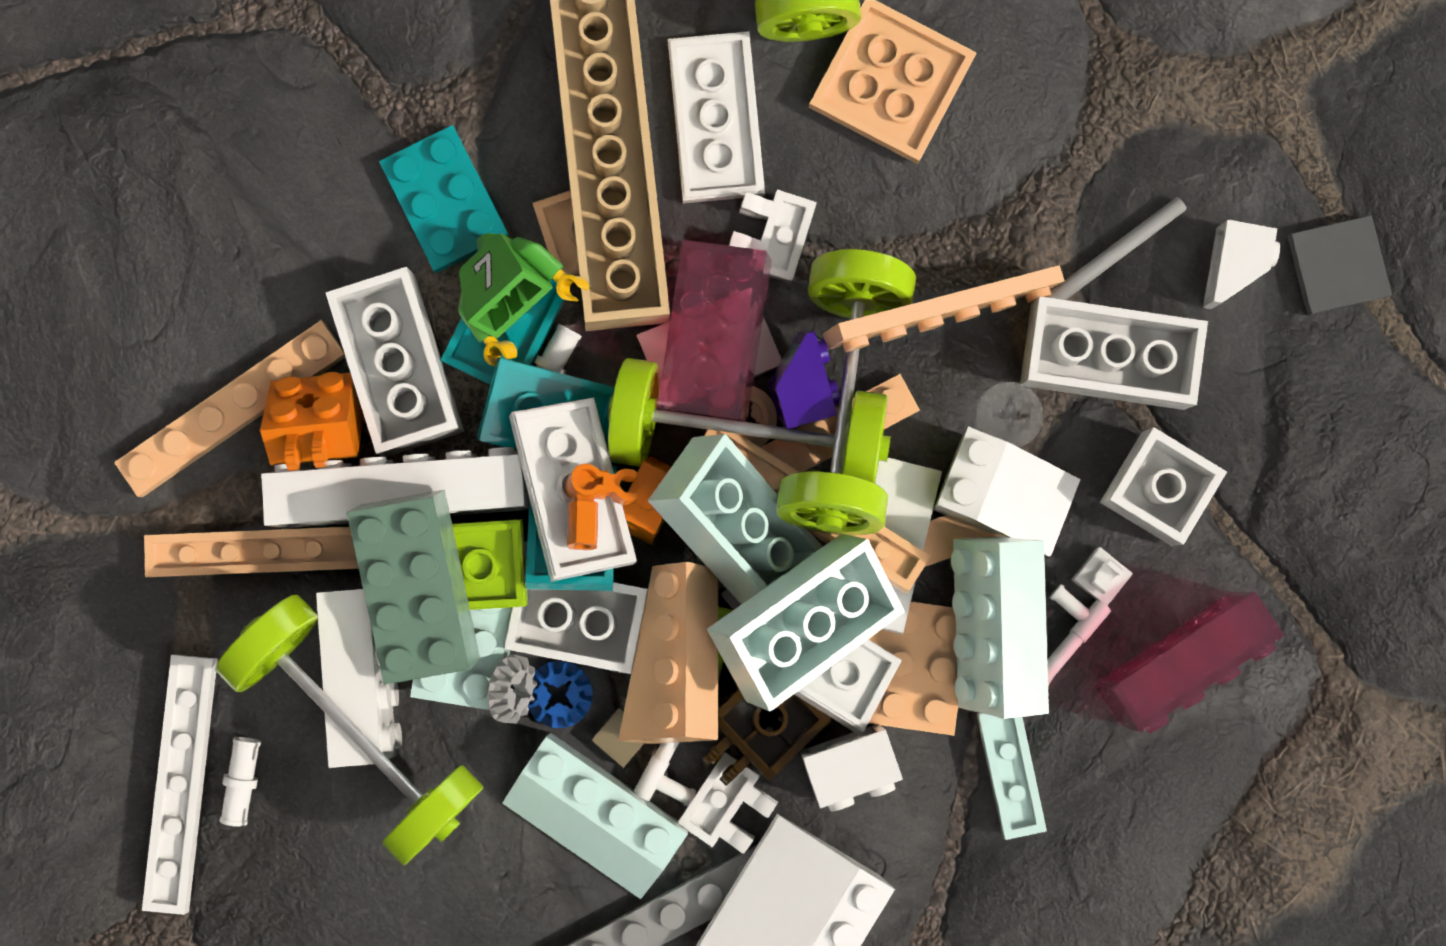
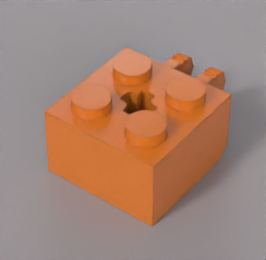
(312, 420)

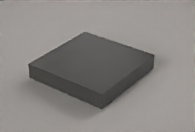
(1339, 265)

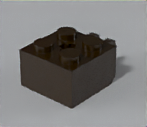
(763, 748)

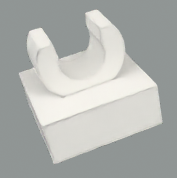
(1102, 576)

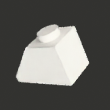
(1238, 258)

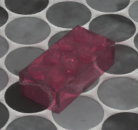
(714, 330)
(1189, 661)

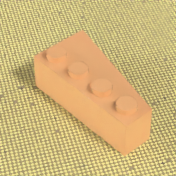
(675, 660)

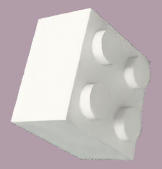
(1163, 487)
(851, 767)

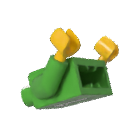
(504, 284)

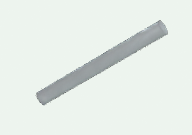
(1119, 249)

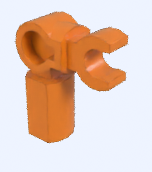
(583, 487)

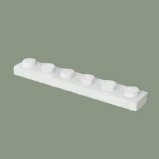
(179, 784)

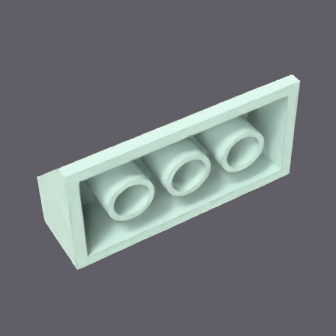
(595, 816)

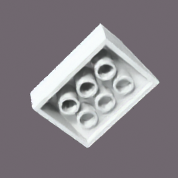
(798, 895)

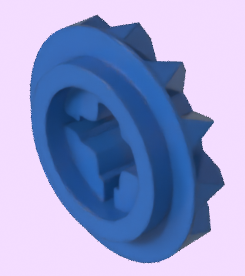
(579, 694)

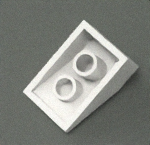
(1006, 490)

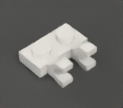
(784, 231)
(716, 804)

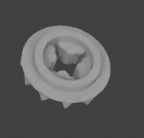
(502, 701)

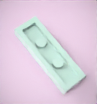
(1011, 776)

